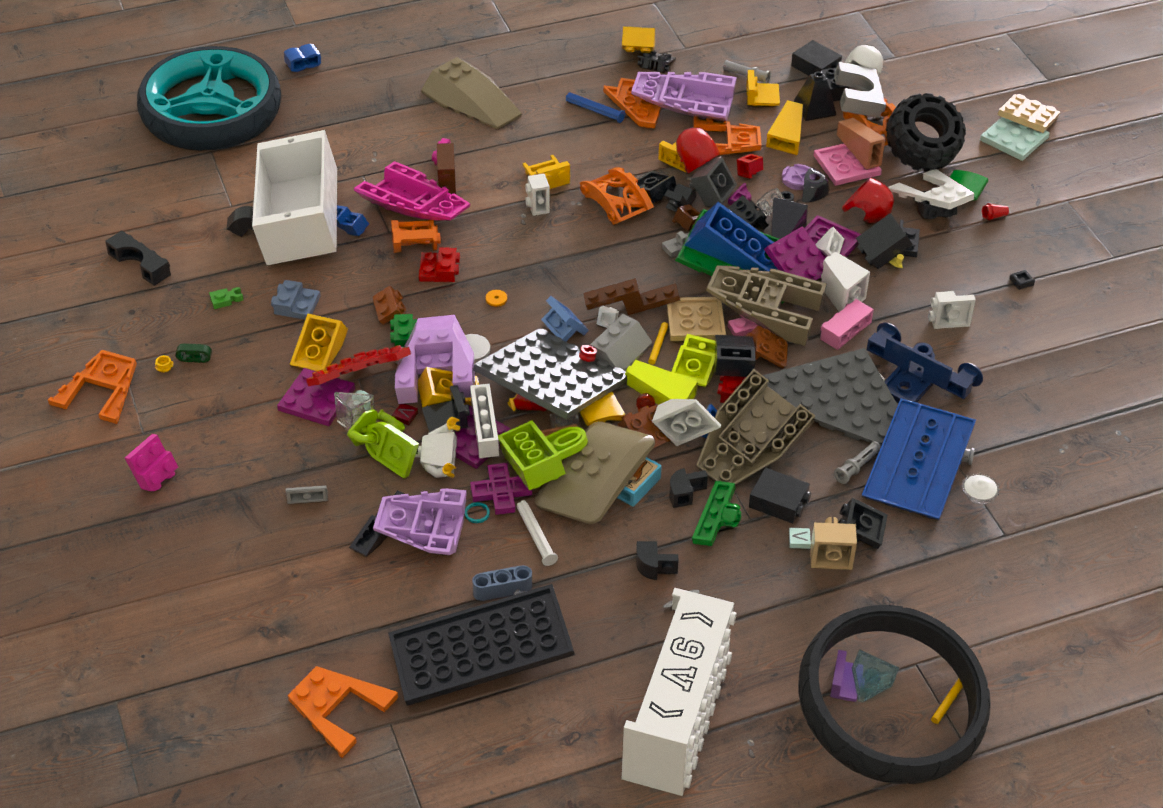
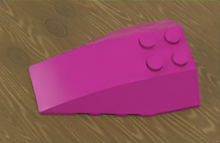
(412, 194)

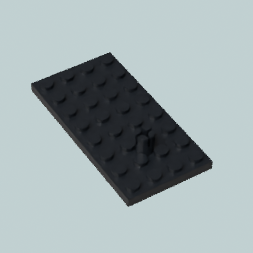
(480, 644)

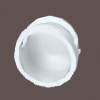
(866, 56)

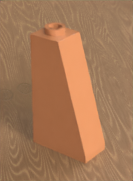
(862, 142)

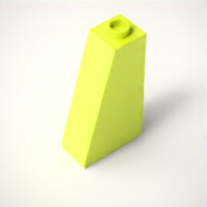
(660, 383)

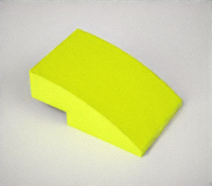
(696, 359)

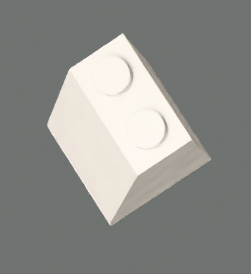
(844, 280)

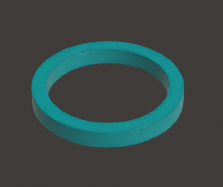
(477, 520)

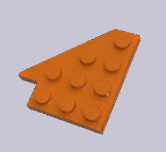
(640, 111)

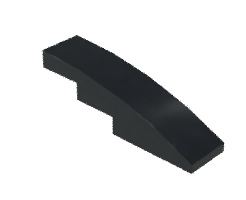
(368, 539)

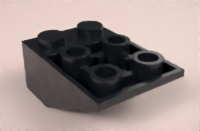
(734, 355)

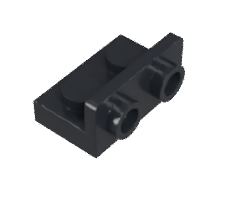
(913, 235)

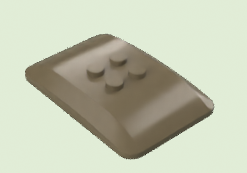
(596, 473)

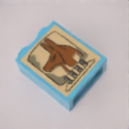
(641, 482)

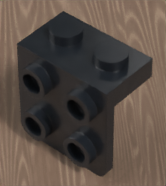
(747, 211)
(438, 414)

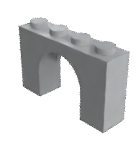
(864, 102)

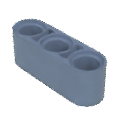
(501, 582)

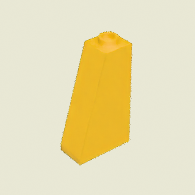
(786, 129)

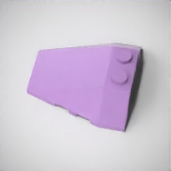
(424, 520)

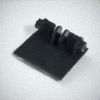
(661, 61)

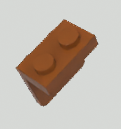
(769, 346)
(643, 423)

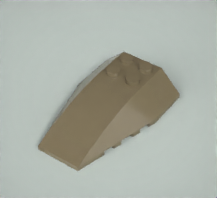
(470, 92)

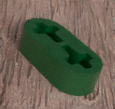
(193, 353)

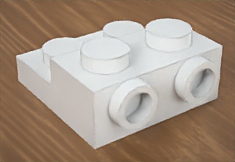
(951, 310)

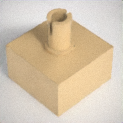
(833, 545)

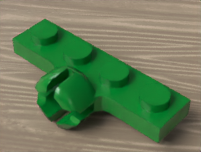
(717, 513)

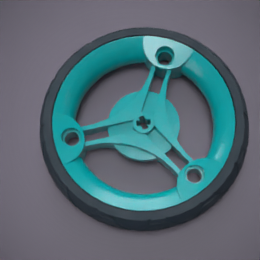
(216, 63)

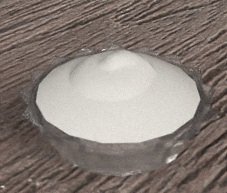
(980, 488)

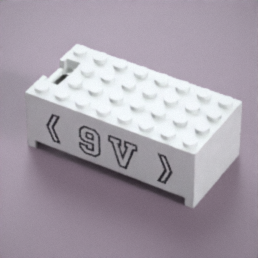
(681, 695)

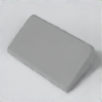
(307, 494)

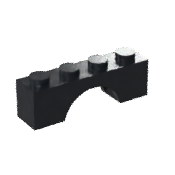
(125, 247)

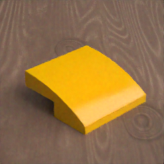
(603, 409)

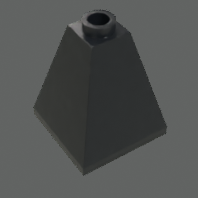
(816, 98)
(787, 217)

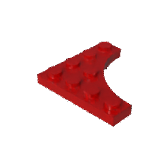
(357, 363)

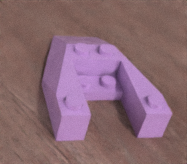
(435, 344)

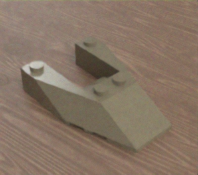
(760, 293)

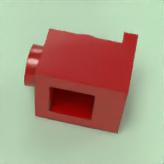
(749, 165)

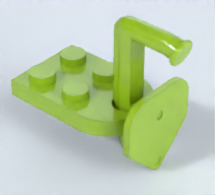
(385, 441)

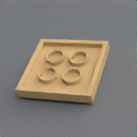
(1029, 113)
(696, 317)

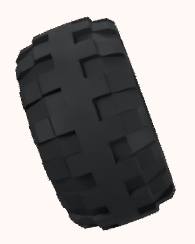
(916, 148)

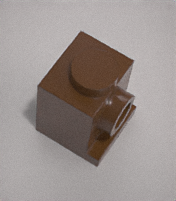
(686, 216)

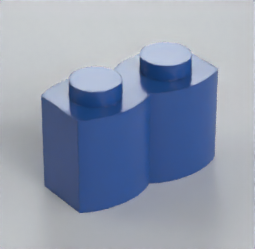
(302, 57)

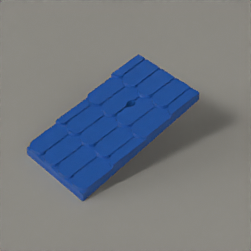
(914, 472)

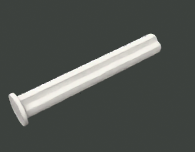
(541, 542)

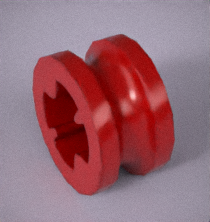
(587, 353)

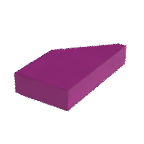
(742, 190)

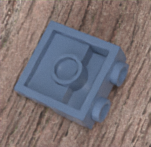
(294, 300)

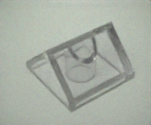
(351, 406)

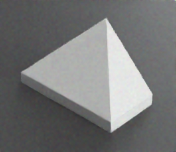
(830, 242)

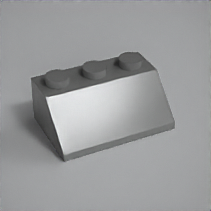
(622, 342)

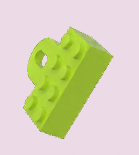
(538, 456)

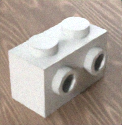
(538, 194)

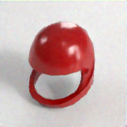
(695, 148)
(873, 198)

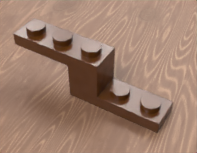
(632, 297)

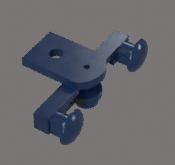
(918, 367)

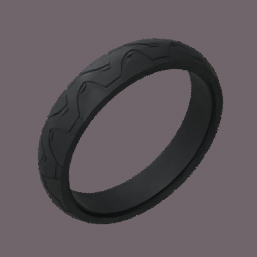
(929, 632)

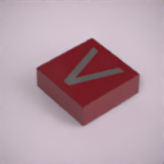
(405, 413)

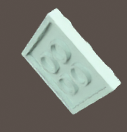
(1013, 138)

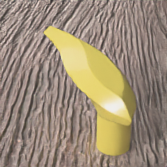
(897, 261)

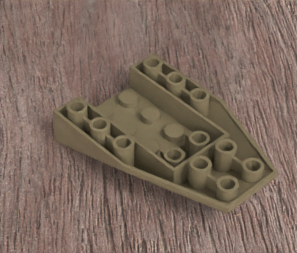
(753, 431)

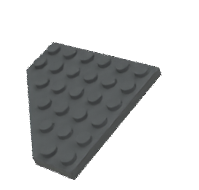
(841, 393)

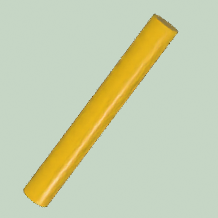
(658, 343)
(946, 703)

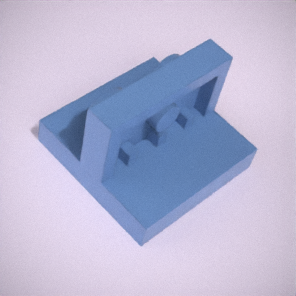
(562, 320)

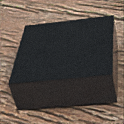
(1022, 279)

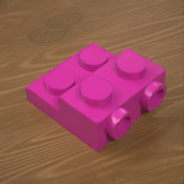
(151, 463)

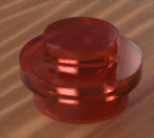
(645, 400)

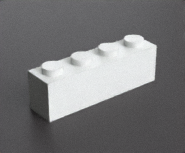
(484, 420)

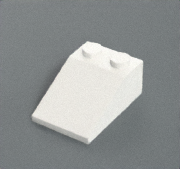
(684, 420)

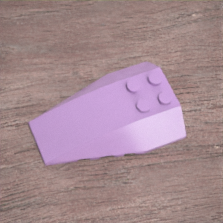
(688, 94)

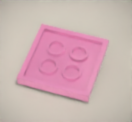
(842, 165)

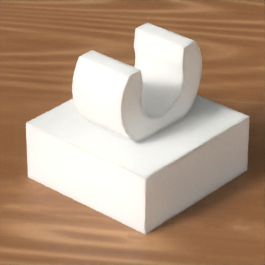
(607, 316)

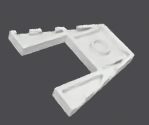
(947, 196)

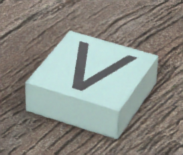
(799, 538)

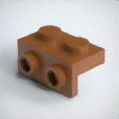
(388, 303)

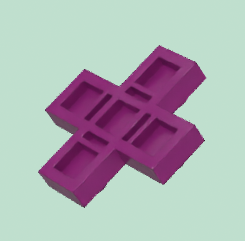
(499, 488)

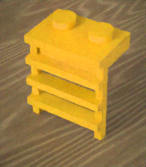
(555, 172)

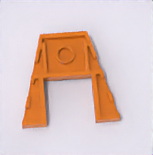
(739, 138)
(104, 370)
(320, 694)

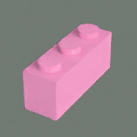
(846, 324)

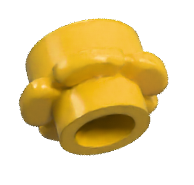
(163, 363)

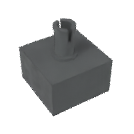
(713, 182)

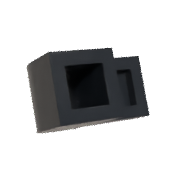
(681, 196)
(240, 220)
(683, 486)
(651, 563)

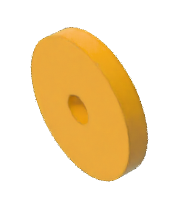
(499, 294)

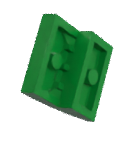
(970, 180)

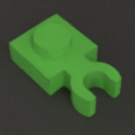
(224, 298)

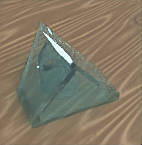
(872, 675)

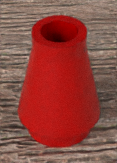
(994, 211)

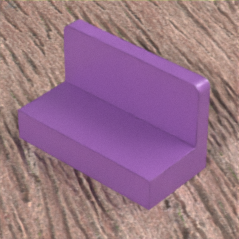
(843, 681)

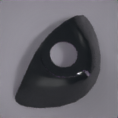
(815, 189)

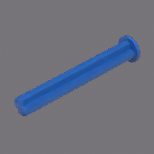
(596, 107)

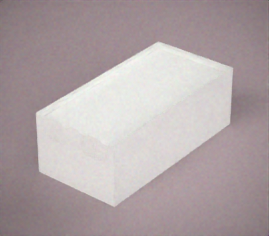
(295, 198)

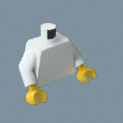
(439, 450)

